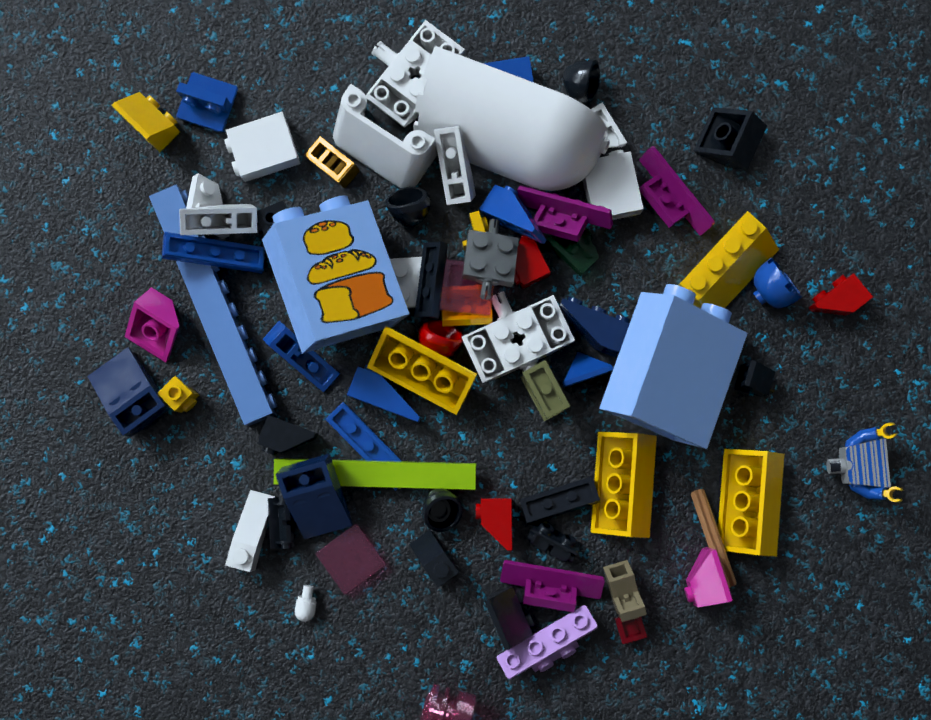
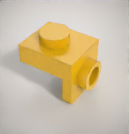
(478, 224)
(178, 395)

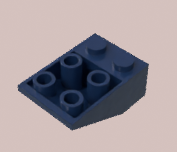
(597, 328)
(128, 393)
(314, 496)

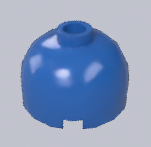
(774, 286)

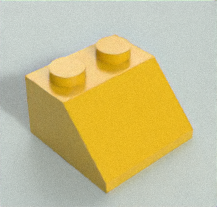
(145, 118)

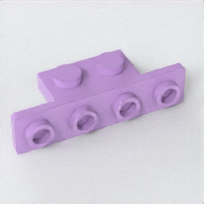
(548, 644)

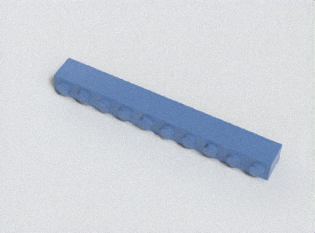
(219, 319)

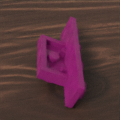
(670, 195)
(563, 215)
(551, 586)

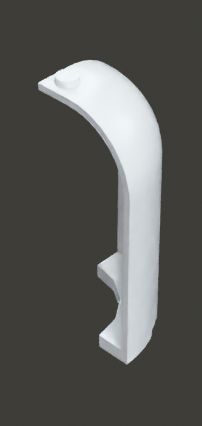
(511, 122)

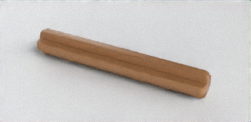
(711, 532)

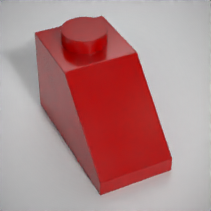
(529, 263)
(497, 519)

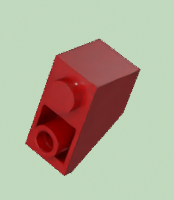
(843, 299)

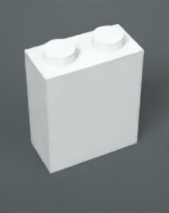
(261, 147)
(614, 185)

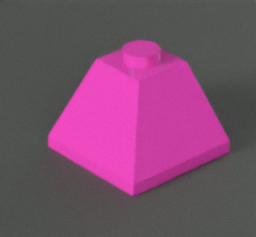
(153, 324)
(707, 580)

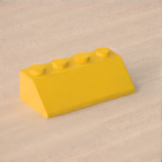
(731, 263)
(421, 370)
(624, 484)
(750, 501)

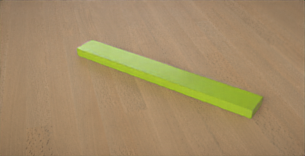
(398, 473)

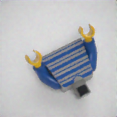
(865, 464)

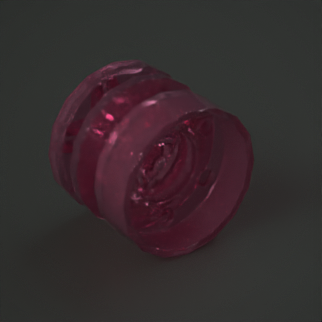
(445, 709)

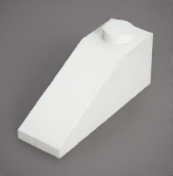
(454, 165)
(218, 219)
(249, 533)

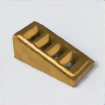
(344, 171)

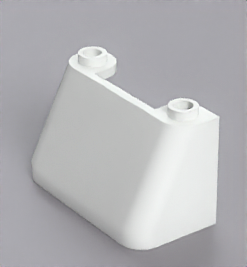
(376, 148)

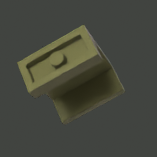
(544, 390)

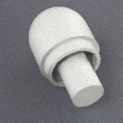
(305, 604)

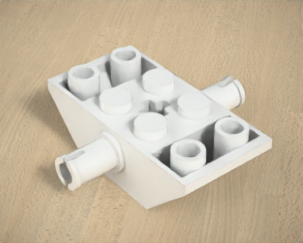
(395, 90)
(540, 326)

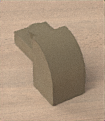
(624, 591)

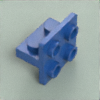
(206, 101)

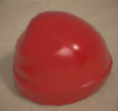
(440, 339)

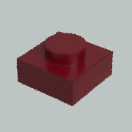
(630, 630)

